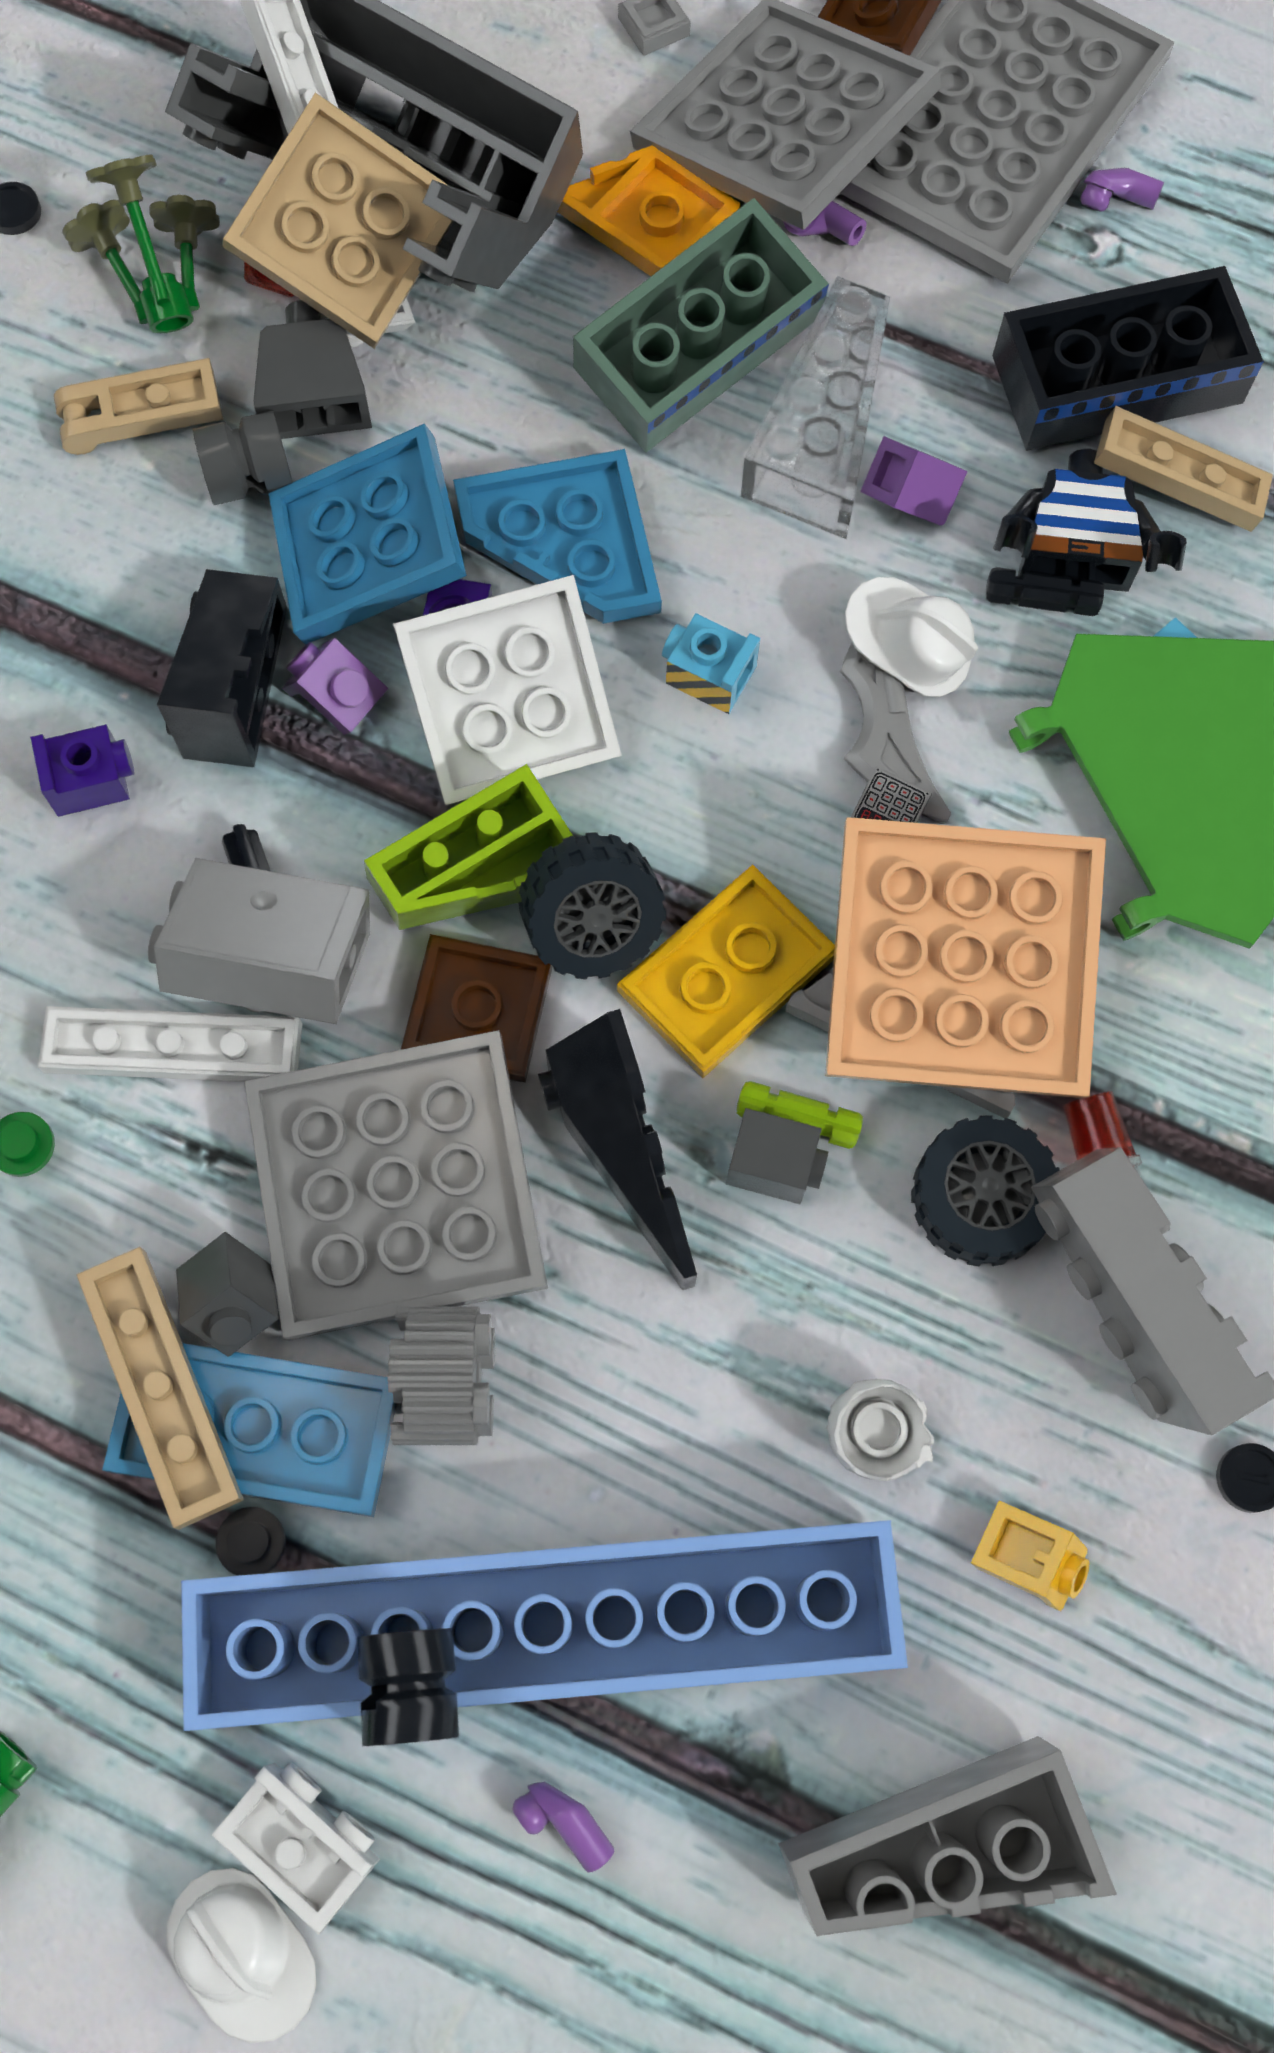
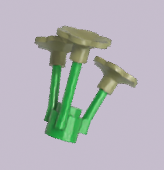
(164, 301)

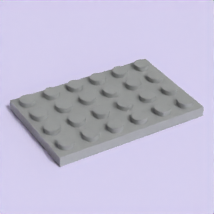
(1015, 126)

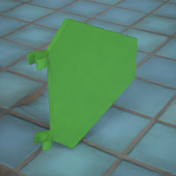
(1182, 767)

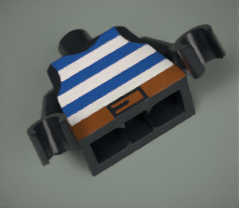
(1087, 528)

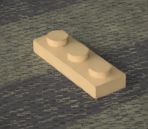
(1183, 469)

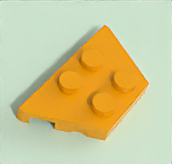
(646, 207)

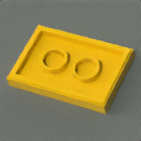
(727, 970)

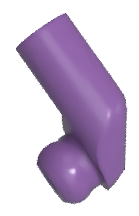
(1120, 183)

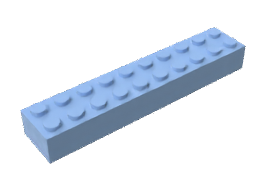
(549, 1621)

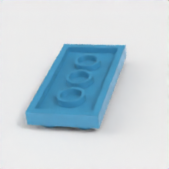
(285, 1428)

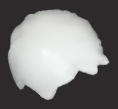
(879, 1430)

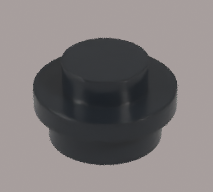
(250, 1541)

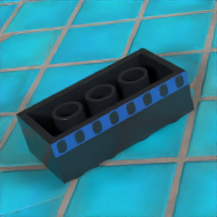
(1140, 347)

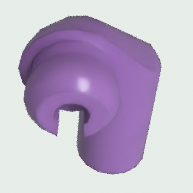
(834, 221)
(569, 1818)

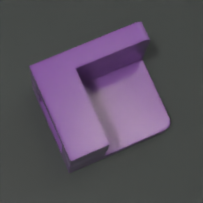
(913, 481)

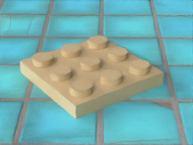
(337, 219)

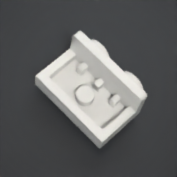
(298, 1844)

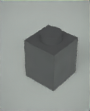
(776, 1157)
(226, 1294)

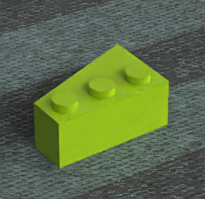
(469, 854)

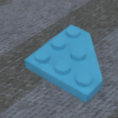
(566, 522)

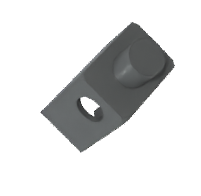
(309, 376)

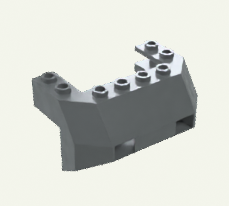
(463, 119)

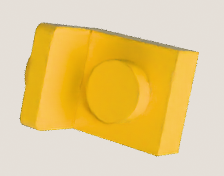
(1032, 1555)

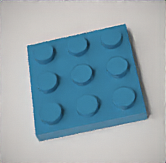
(366, 534)

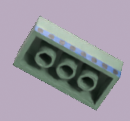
(699, 325)

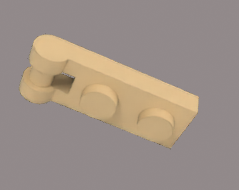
(137, 404)

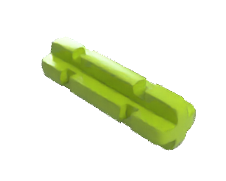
(840, 1126)

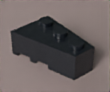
(224, 668)

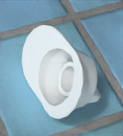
(911, 635)
(241, 1956)

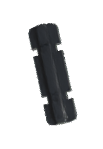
(1044, 591)

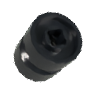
(407, 1687)

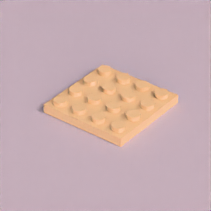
(966, 957)

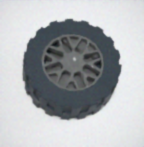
(609, 930)
(978, 1192)

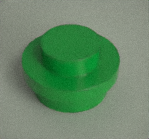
(24, 1144)

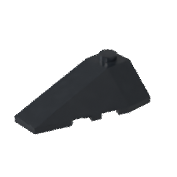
(603, 1107)

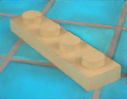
(159, 1388)

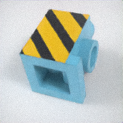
(715, 676)

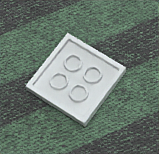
(508, 687)

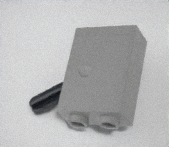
(261, 935)

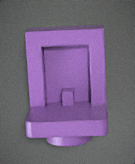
(334, 683)

